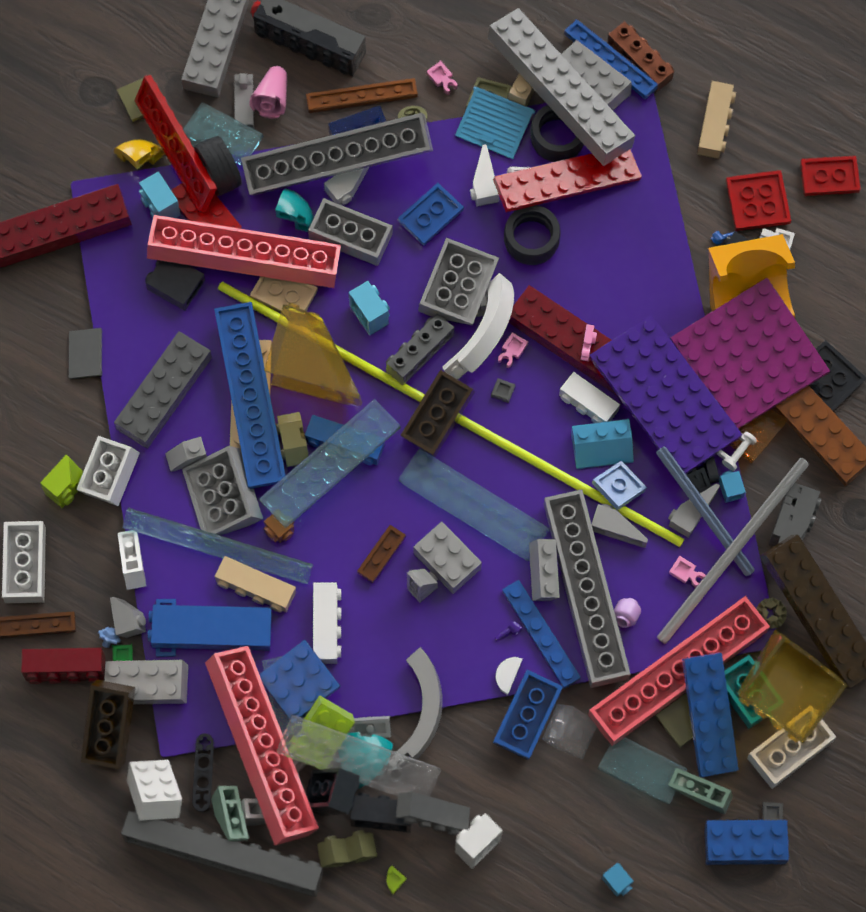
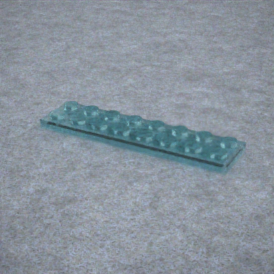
(330, 463)
(472, 503)

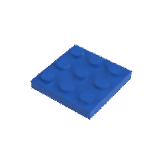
(299, 680)

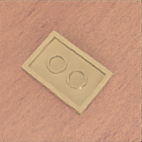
(279, 292)

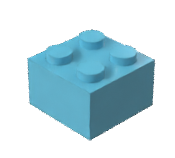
(158, 197)
(369, 307)

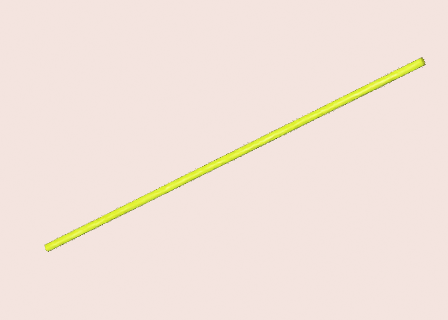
(472, 426)

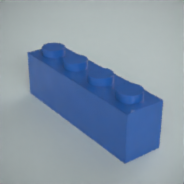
(322, 429)

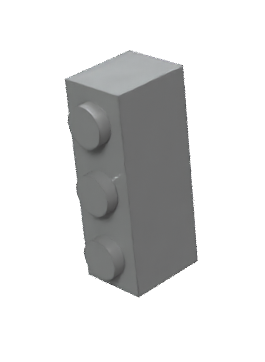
(544, 570)

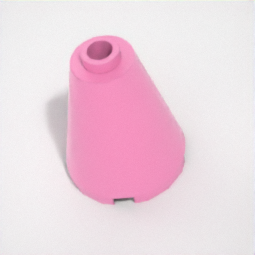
(271, 94)

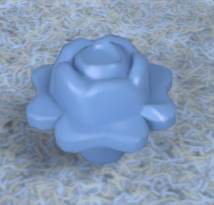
(108, 636)

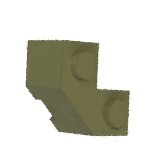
(293, 438)
(355, 848)

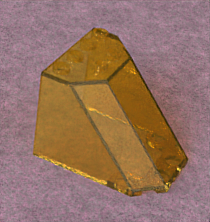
(307, 358)
(790, 687)

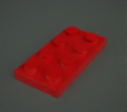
(215, 214)

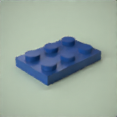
(430, 214)

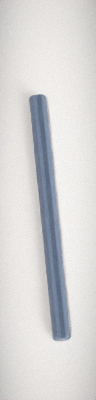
(703, 508)

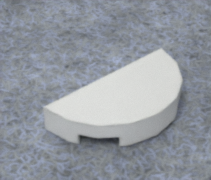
(507, 672)

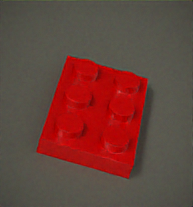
(830, 175)

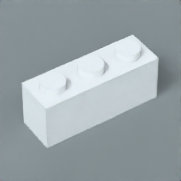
(588, 399)

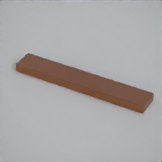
(361, 95)

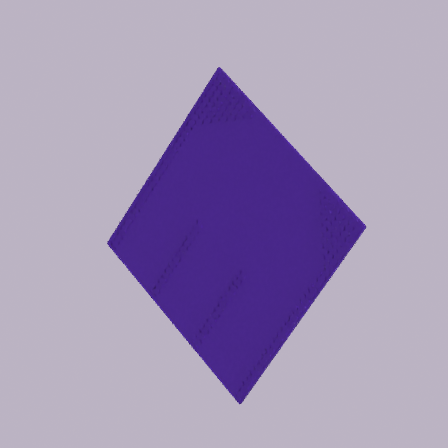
(614, 266)

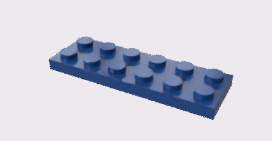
(710, 714)

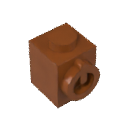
(276, 530)

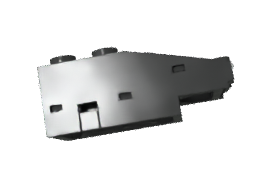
(796, 513)

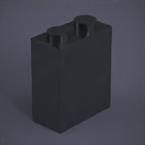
(175, 282)

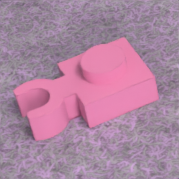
(441, 76)
(590, 337)
(513, 348)
(684, 570)

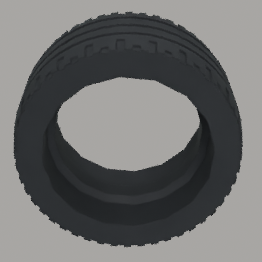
(548, 150)
(219, 164)
(535, 214)

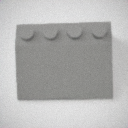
(458, 283)
(222, 492)

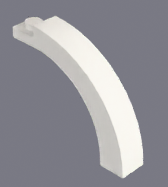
(489, 331)

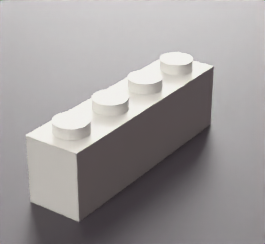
(325, 622)

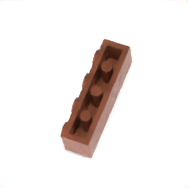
(639, 53)

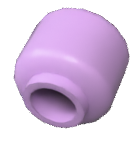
(627, 612)

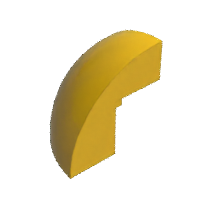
(139, 152)

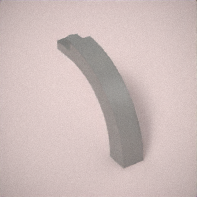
(431, 705)

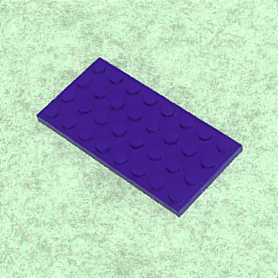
(665, 394)

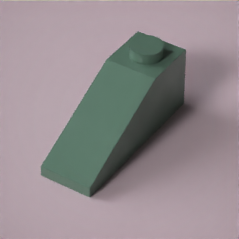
(701, 790)
(229, 813)

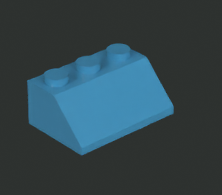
(602, 444)

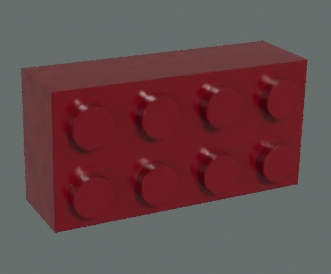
(63, 665)

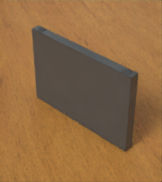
(85, 353)

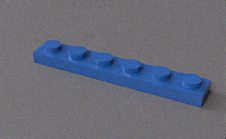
(640, 81)
(541, 634)

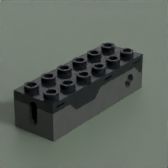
(309, 34)

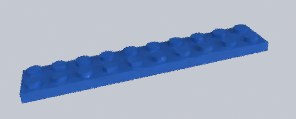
(250, 395)

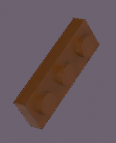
(381, 554)

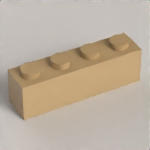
(715, 119)
(255, 584)

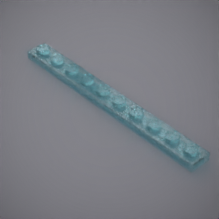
(217, 545)

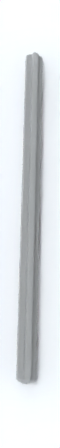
(732, 550)

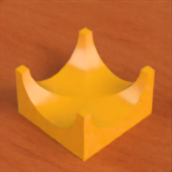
(746, 263)

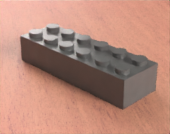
(163, 390)

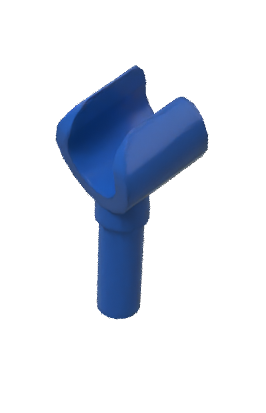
(718, 238)

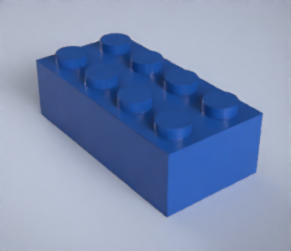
(527, 714)
(746, 842)

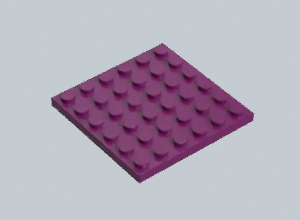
(751, 353)

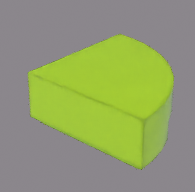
(394, 879)

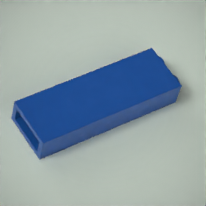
(210, 627)

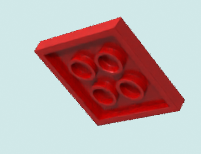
(758, 200)

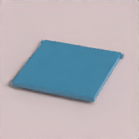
(494, 122)

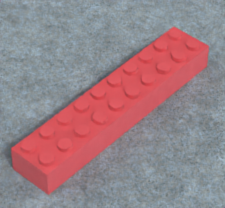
(243, 251)
(665, 678)
(257, 740)

